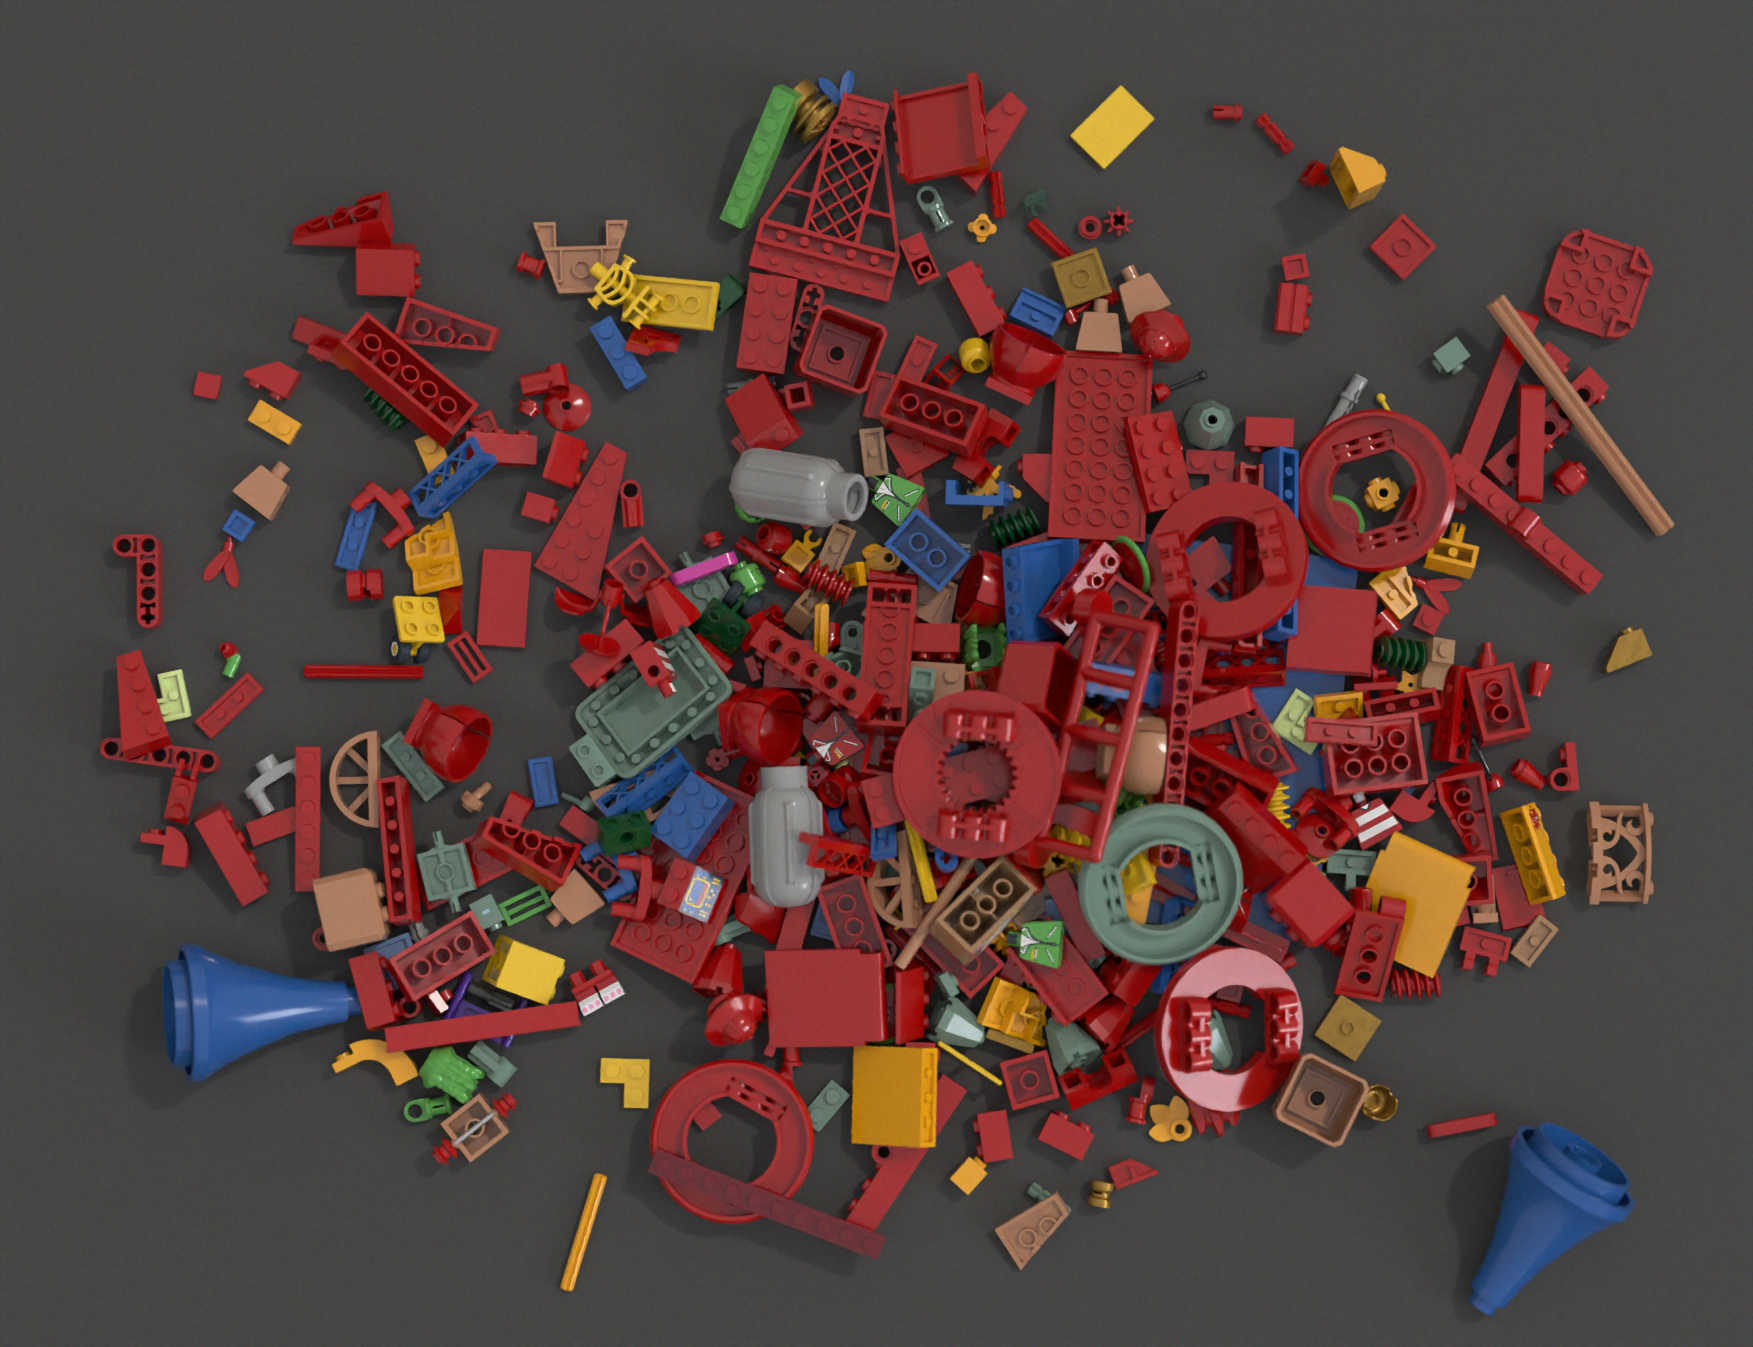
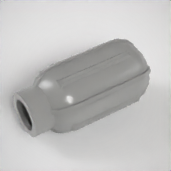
(796, 488)
(775, 824)

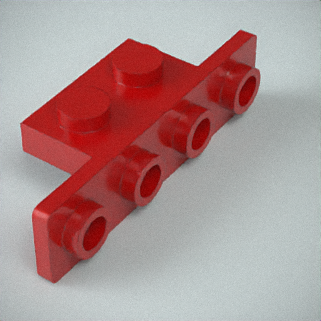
(320, 338)

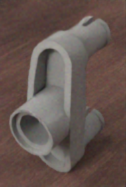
(270, 771)

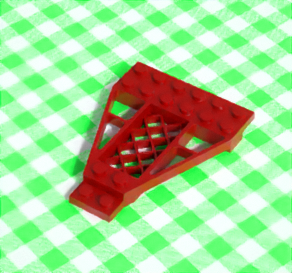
(825, 258)

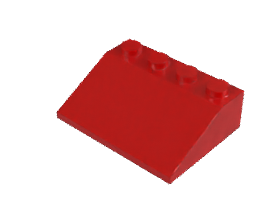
(1390, 766)
(1261, 840)

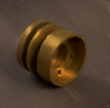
(811, 115)

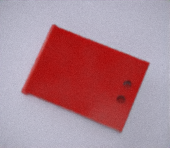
(1512, 899)

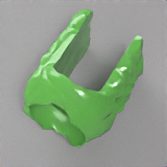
(994, 637)
(450, 1073)

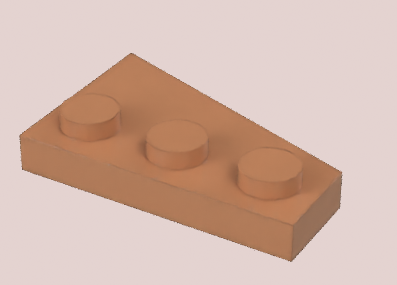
(1032, 1227)

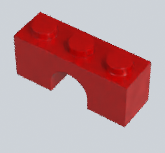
(997, 430)
(1112, 1076)

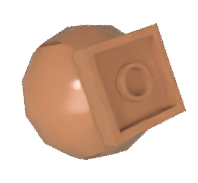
(1145, 759)

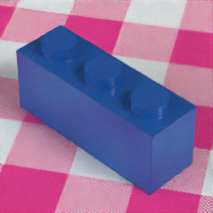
(621, 360)

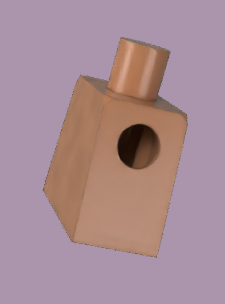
(1140, 294)
(1099, 330)
(265, 489)
(574, 900)

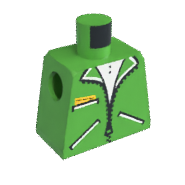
(895, 496)
(1040, 941)

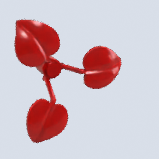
(611, 596)

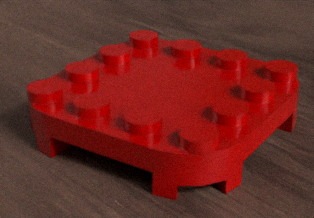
(1596, 284)

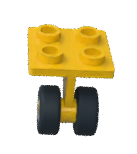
(418, 626)

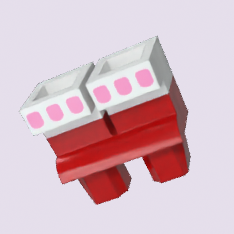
(586, 993)

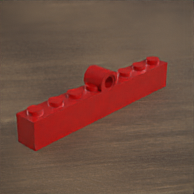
(1524, 527)
(899, 1164)

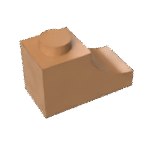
(802, 612)
(1438, 661)

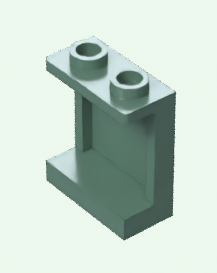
(593, 761)

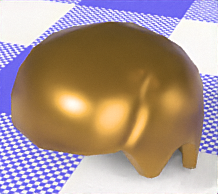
(1379, 1103)

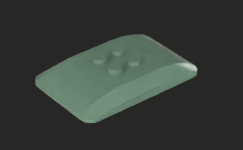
(636, 722)

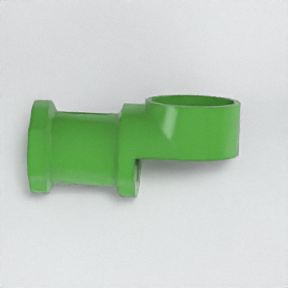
(428, 1110)

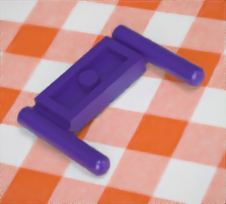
(460, 1008)

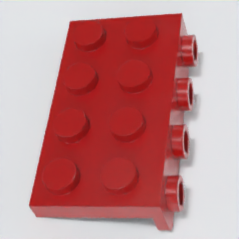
(1157, 460)
(1065, 989)

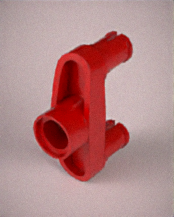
(394, 503)
(1203, 647)
(1332, 809)
(857, 812)
(648, 888)

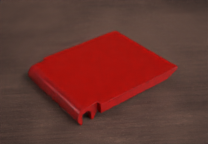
(825, 997)

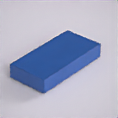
(543, 781)

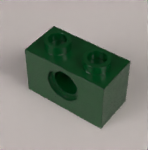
(623, 833)

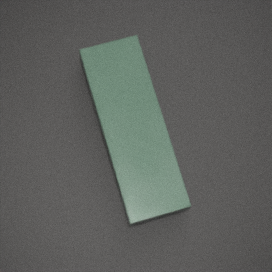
(413, 767)

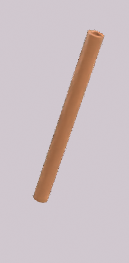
(935, 911)

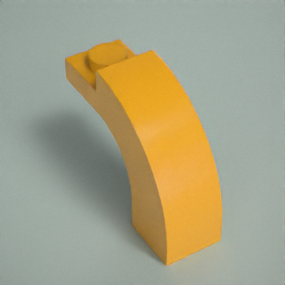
(399, 1063)

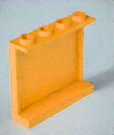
(894, 1096)

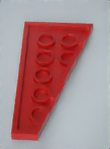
(584, 532)

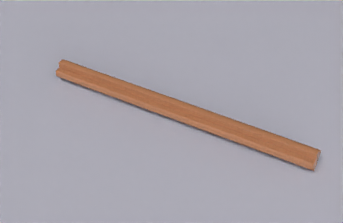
(1580, 415)

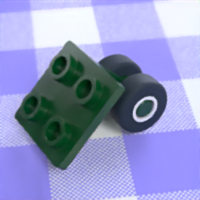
(723, 625)

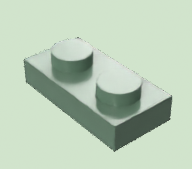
(827, 1104)

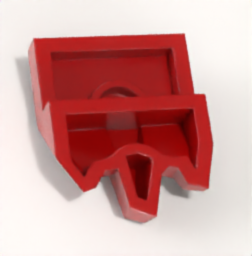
(1205, 1117)

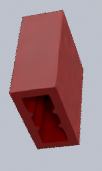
(387, 269)

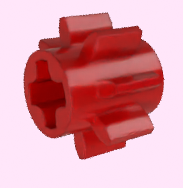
(1117, 215)

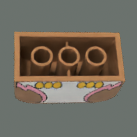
(983, 911)

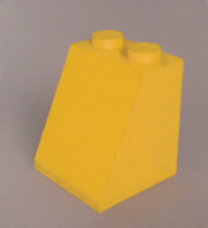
(523, 970)

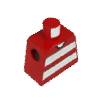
(650, 661)
(1374, 820)

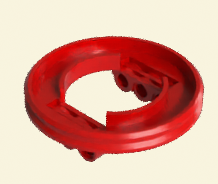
(1361, 436)
(1282, 557)
(1185, 1033)
(759, 1090)

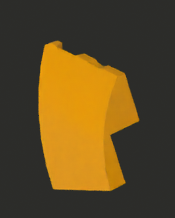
(434, 557)
(1014, 1012)

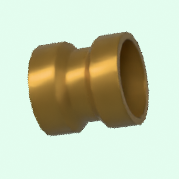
(1100, 1194)

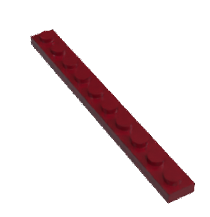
(766, 1204)

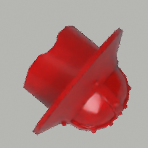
(1160, 336)
(733, 1020)

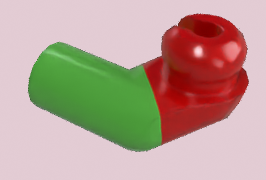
(232, 657)

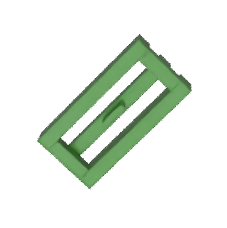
(506, 914)

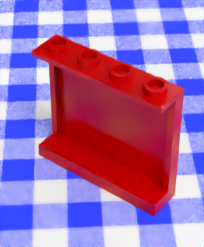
(941, 131)

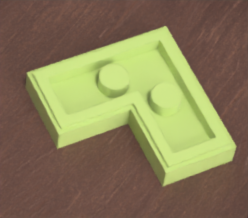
(174, 698)
(1291, 721)

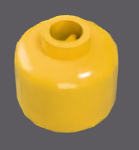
(974, 355)

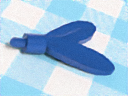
(832, 92)

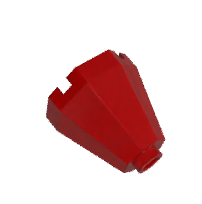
(668, 608)
(721, 973)
(1106, 1022)

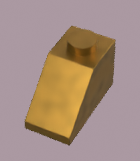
(1627, 649)

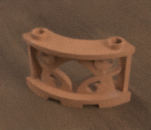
(1596, 877)

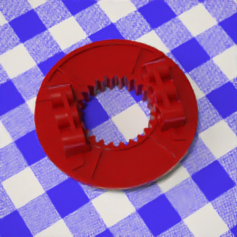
(989, 718)

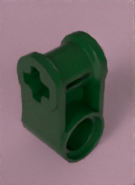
(730, 293)

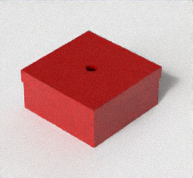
(1333, 632)

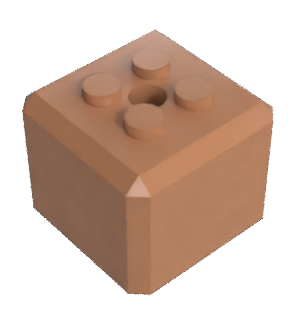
(352, 909)
(1342, 1099)

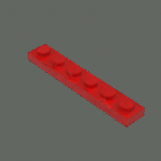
(307, 817)

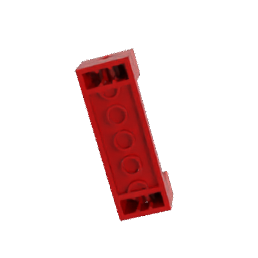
(888, 654)

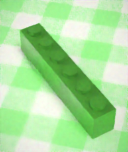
(761, 156)

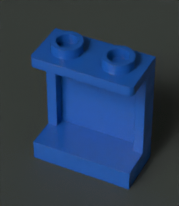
(955, 498)

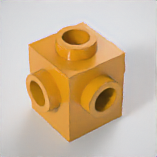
(1377, 502)

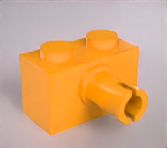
(1452, 555)

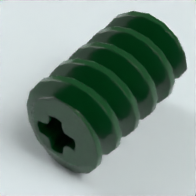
(390, 414)
(1013, 526)
(1399, 652)

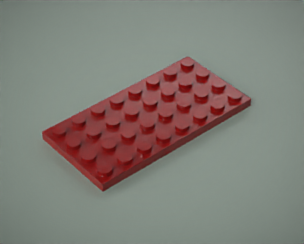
(1091, 461)
(673, 938)

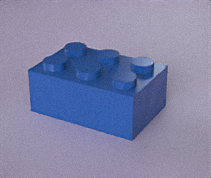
(928, 550)
(692, 816)

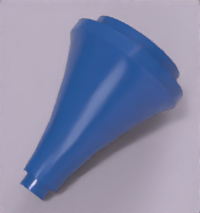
(229, 1009)
(1552, 1200)

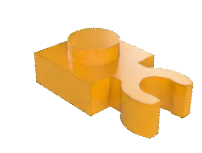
(800, 553)

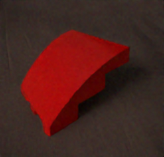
(759, 915)

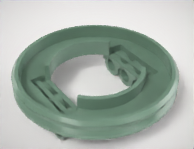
(1216, 881)

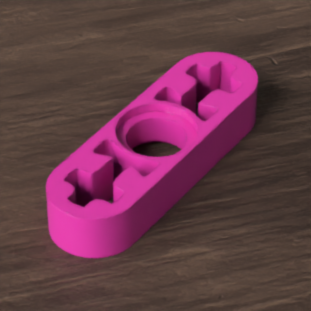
(703, 569)

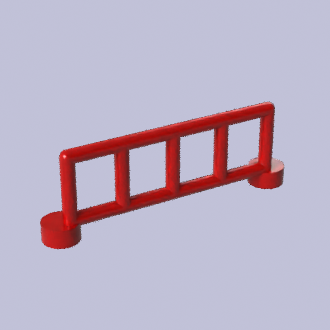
(1094, 611)

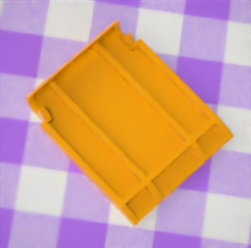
(1434, 896)

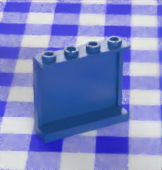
(1030, 579)

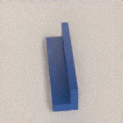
(451, 485)
(647, 789)
(1173, 910)

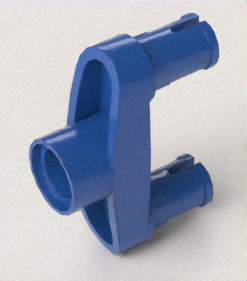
(628, 882)

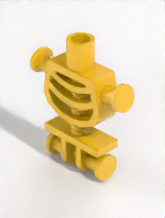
(609, 279)

